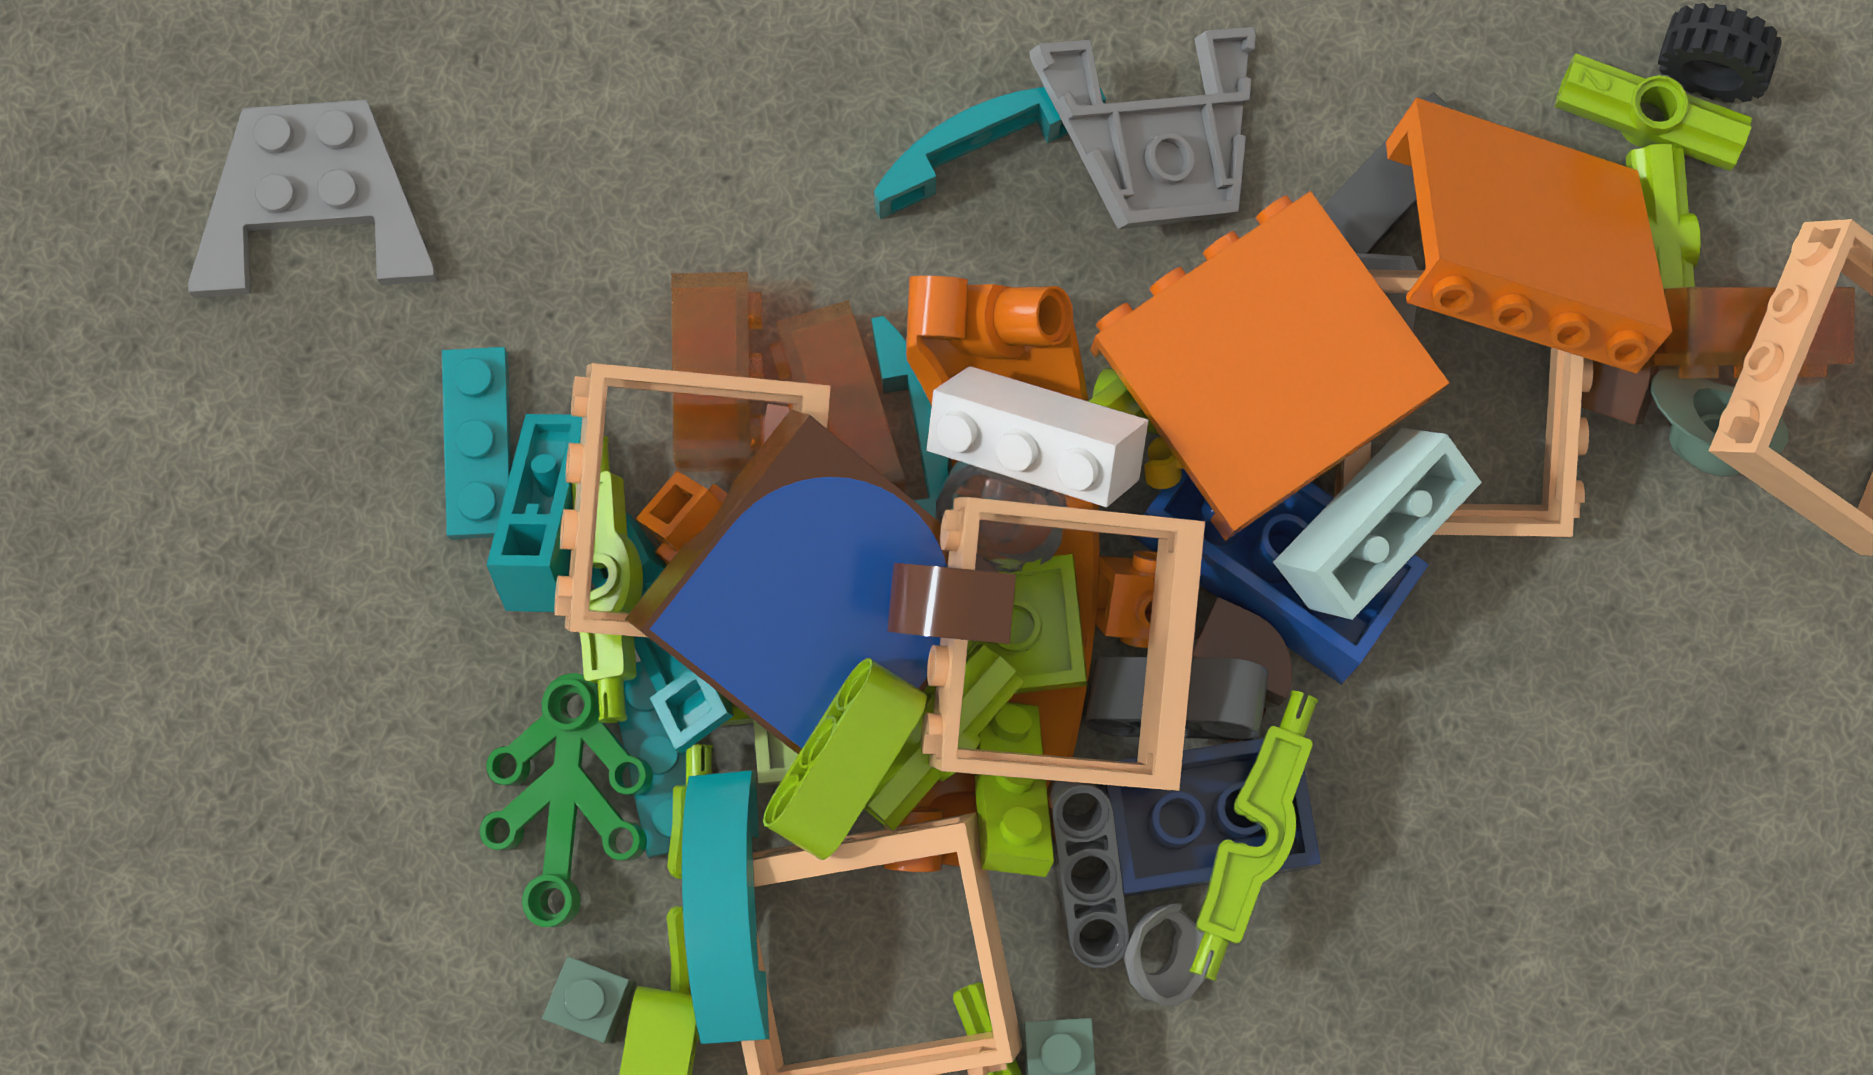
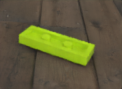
(1013, 809)

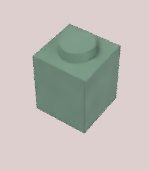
(588, 1000)
(1059, 1047)

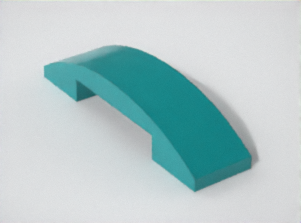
(913, 175)
(899, 376)
(683, 700)
(721, 909)

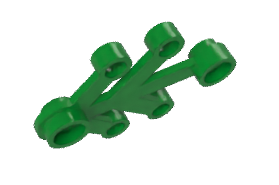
(564, 789)

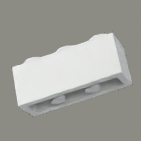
(1037, 435)

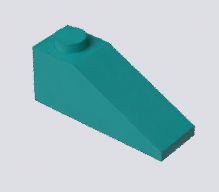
(527, 536)

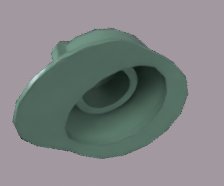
(1695, 414)

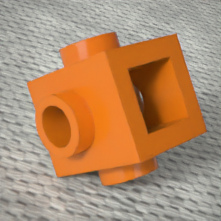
(680, 513)
(1126, 597)

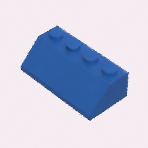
(1245, 575)

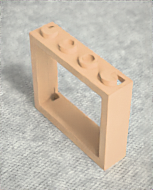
(1771, 371)
(1565, 439)
(584, 466)
(1167, 658)
(973, 1053)

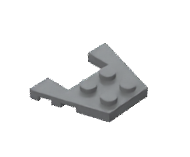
(1157, 155)
(307, 171)

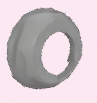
(1174, 981)

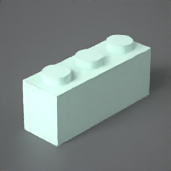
(1377, 522)

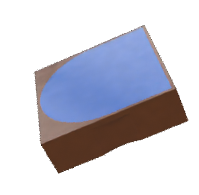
(795, 581)

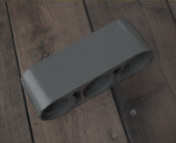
(1374, 198)
(1223, 697)
(1097, 895)

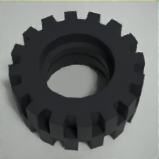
(1720, 52)

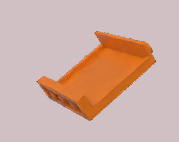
(1532, 237)
(1268, 361)

